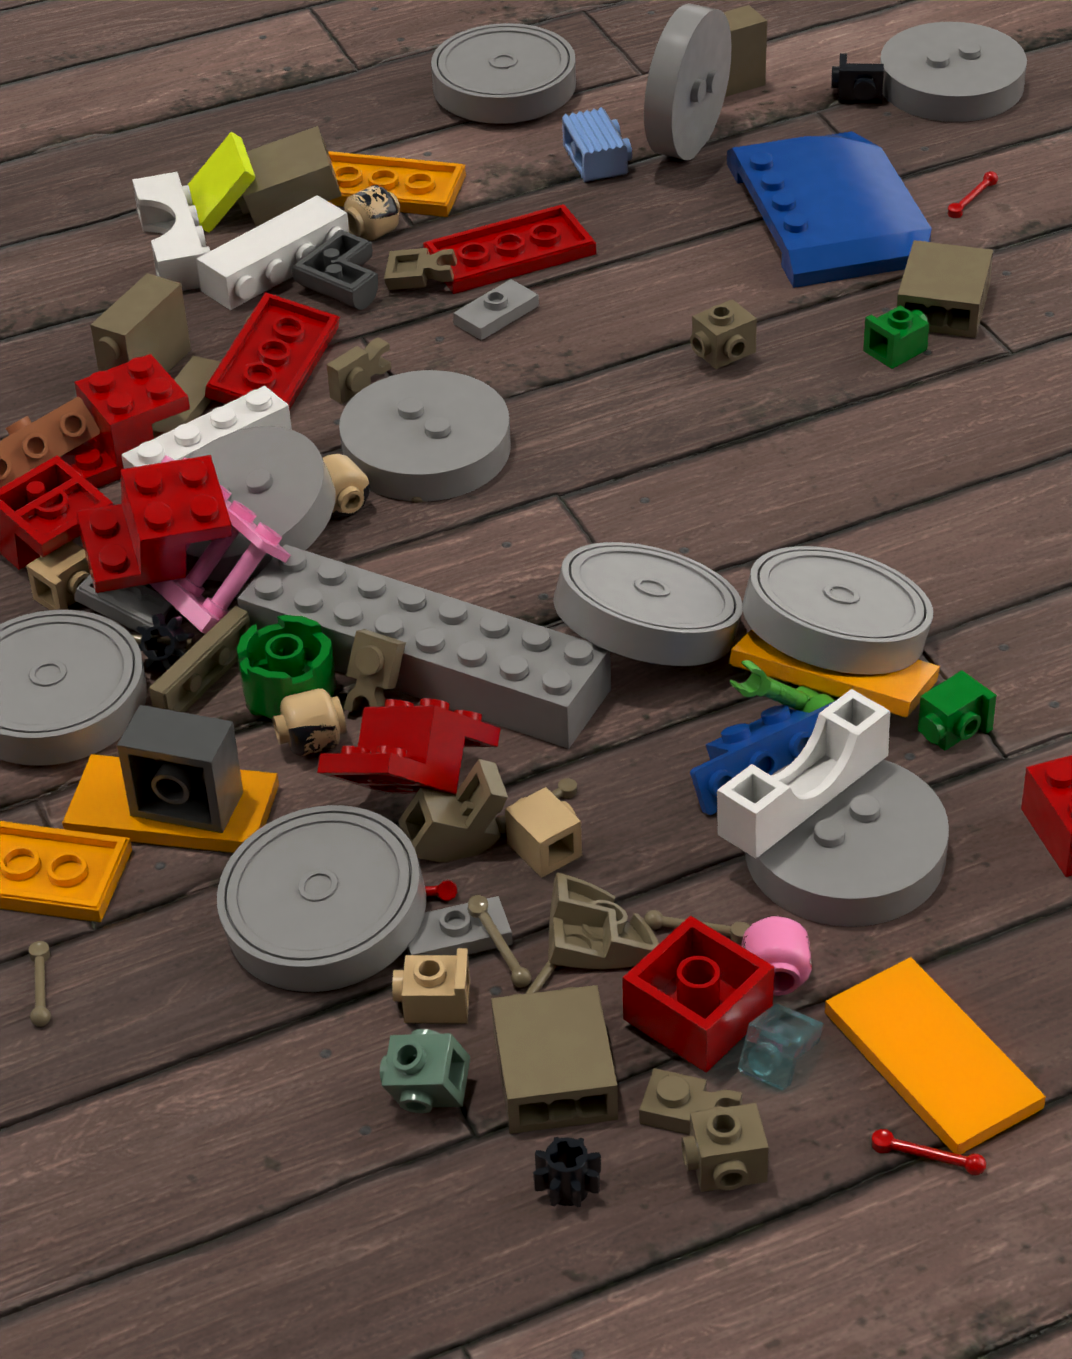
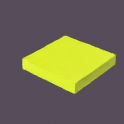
(221, 181)

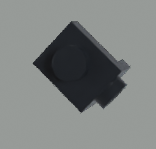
(857, 81)

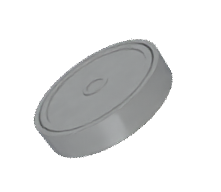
(953, 71)
(503, 73)
(687, 81)
(426, 434)
(279, 480)
(647, 603)
(837, 610)
(66, 685)
(861, 854)
(321, 898)

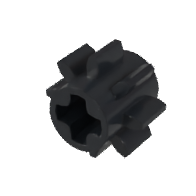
(160, 629)
(567, 1171)

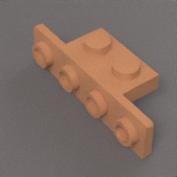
(38, 441)

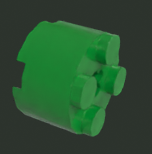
(284, 662)

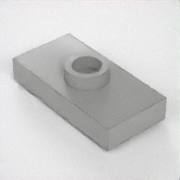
(496, 309)
(127, 606)
(455, 928)

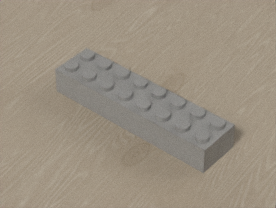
(453, 649)

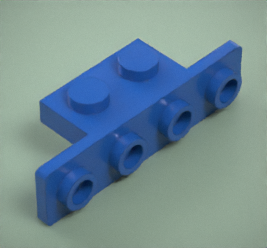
(765, 743)

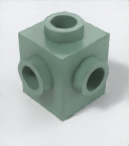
(425, 1070)

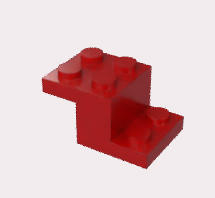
(124, 407)
(42, 510)
(157, 517)
(409, 747)

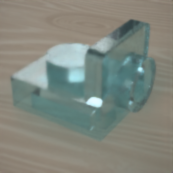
(776, 1043)

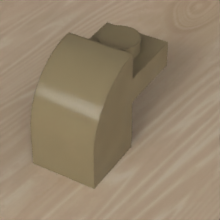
(459, 824)

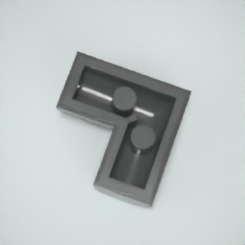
(337, 271)

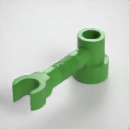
(799, 699)

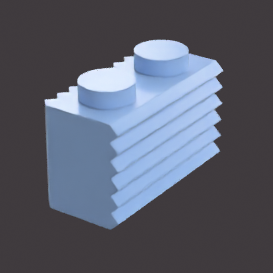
(596, 144)

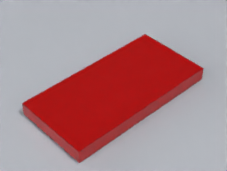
(514, 247)
(273, 350)

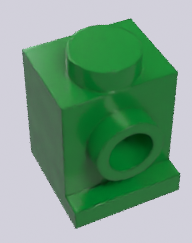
(899, 329)
(956, 710)

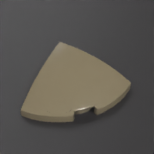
(592, 929)

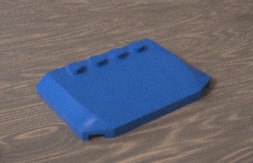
(831, 206)

